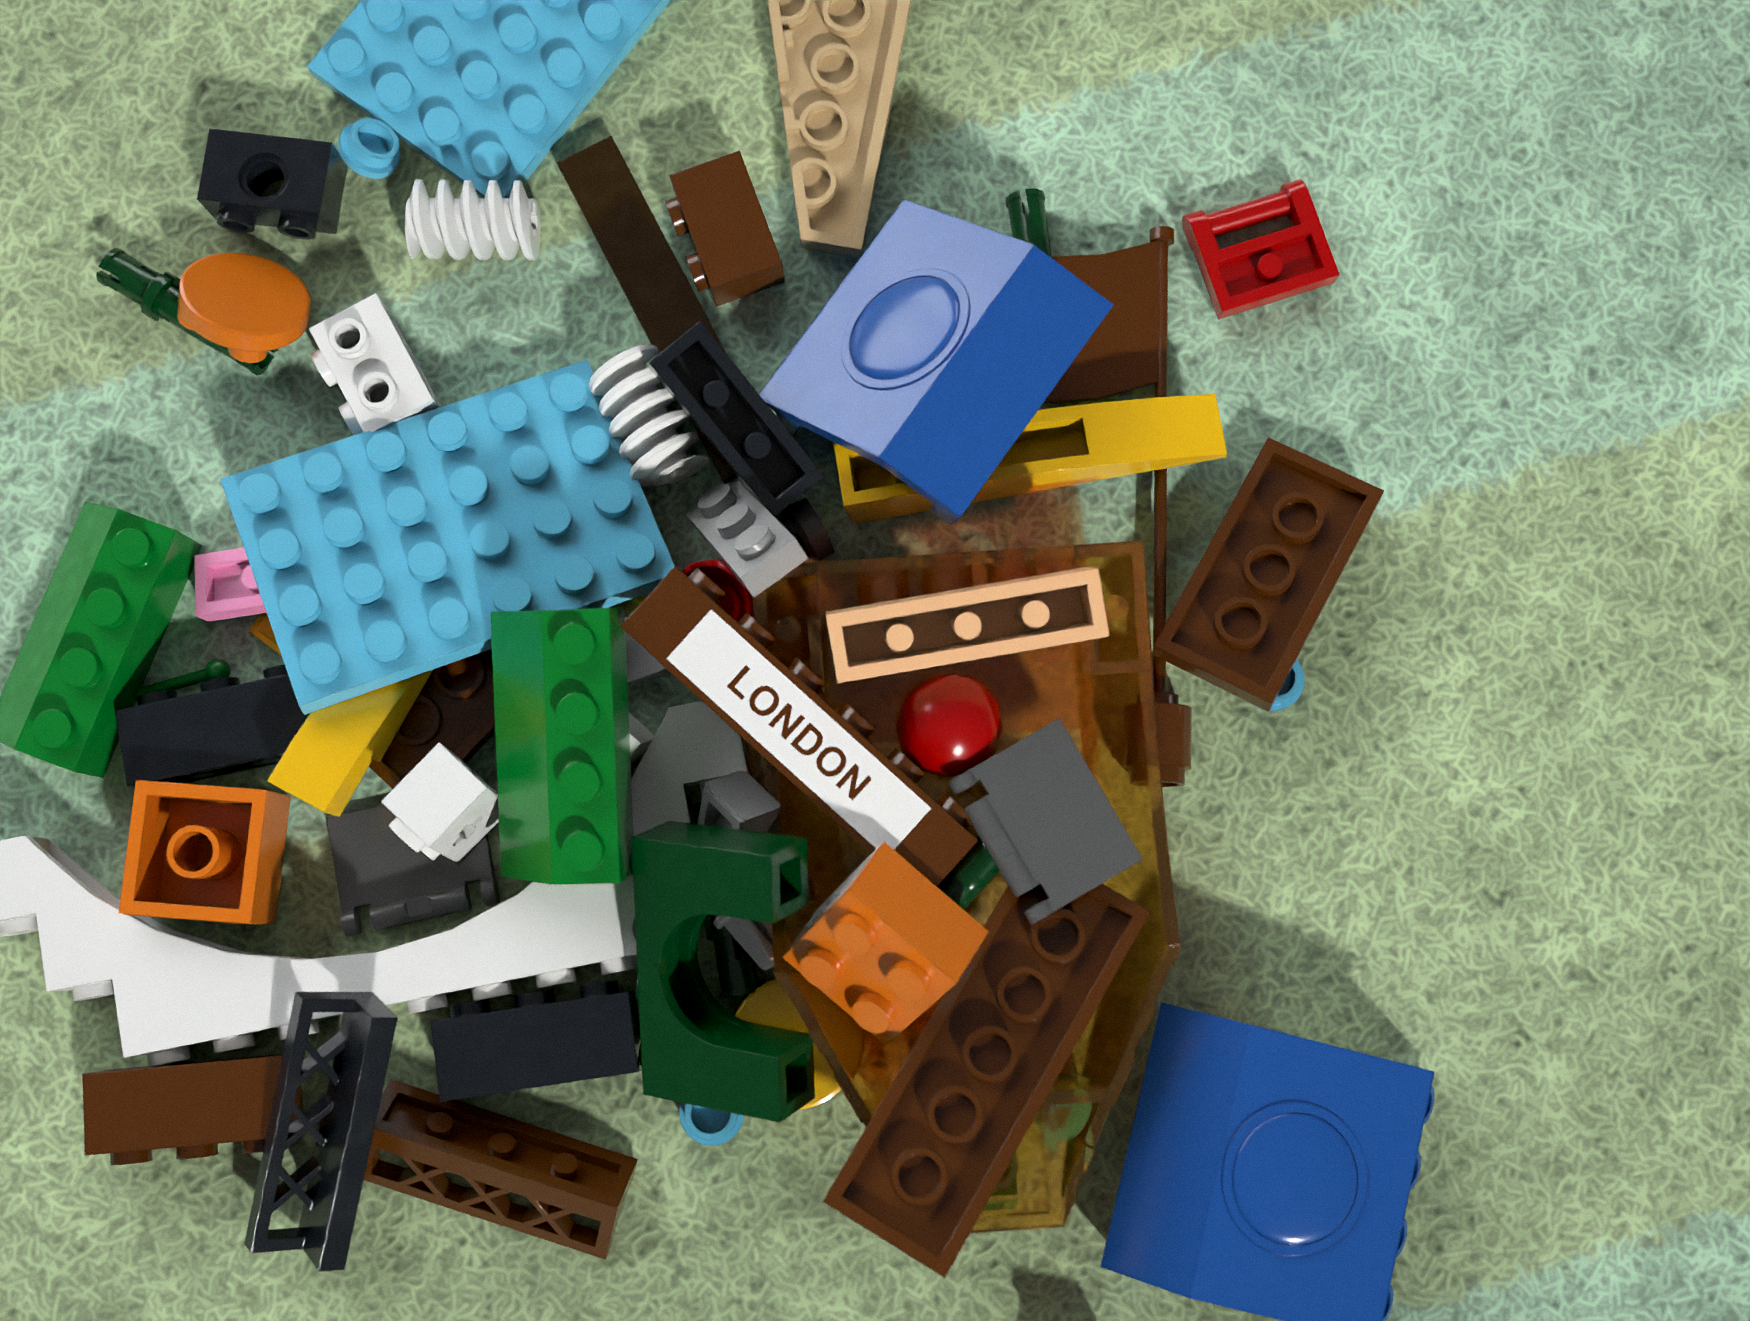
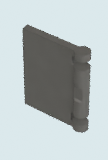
(1047, 820)
(394, 879)

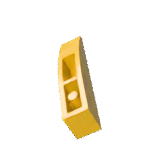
(1058, 451)

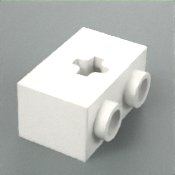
(442, 806)

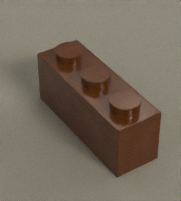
(180, 1107)

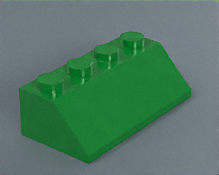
(94, 638)
(562, 745)

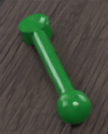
(214, 669)

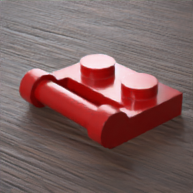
(1265, 266)

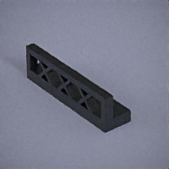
(345, 1129)

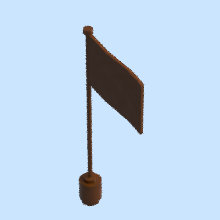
(1119, 357)

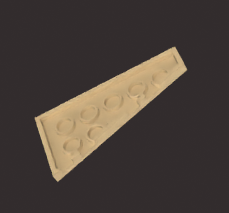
(836, 98)

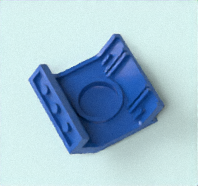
(936, 352)
(1268, 1171)

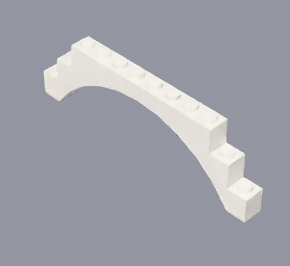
(194, 991)

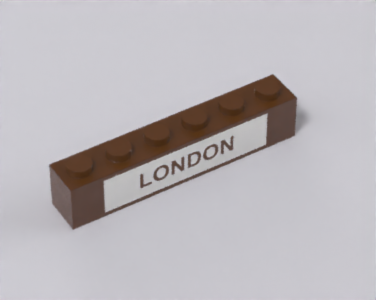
(795, 727)

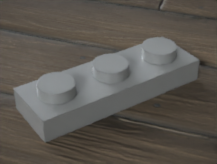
(746, 536)

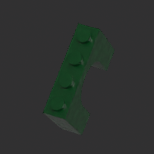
(688, 1040)

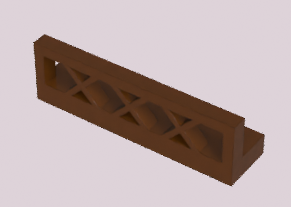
(496, 1159)

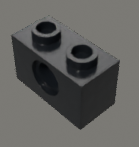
(243, 165)

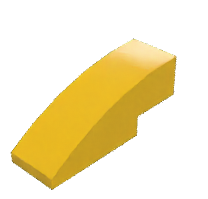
(340, 743)

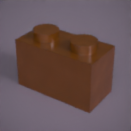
(726, 228)

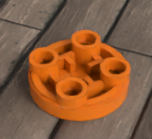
(243, 304)

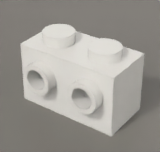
(372, 366)

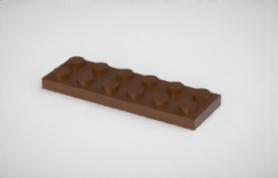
(983, 1072)

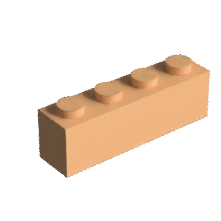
(967, 624)

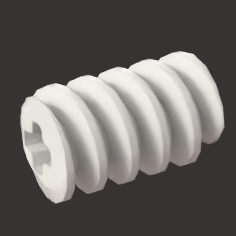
(472, 222)
(643, 420)

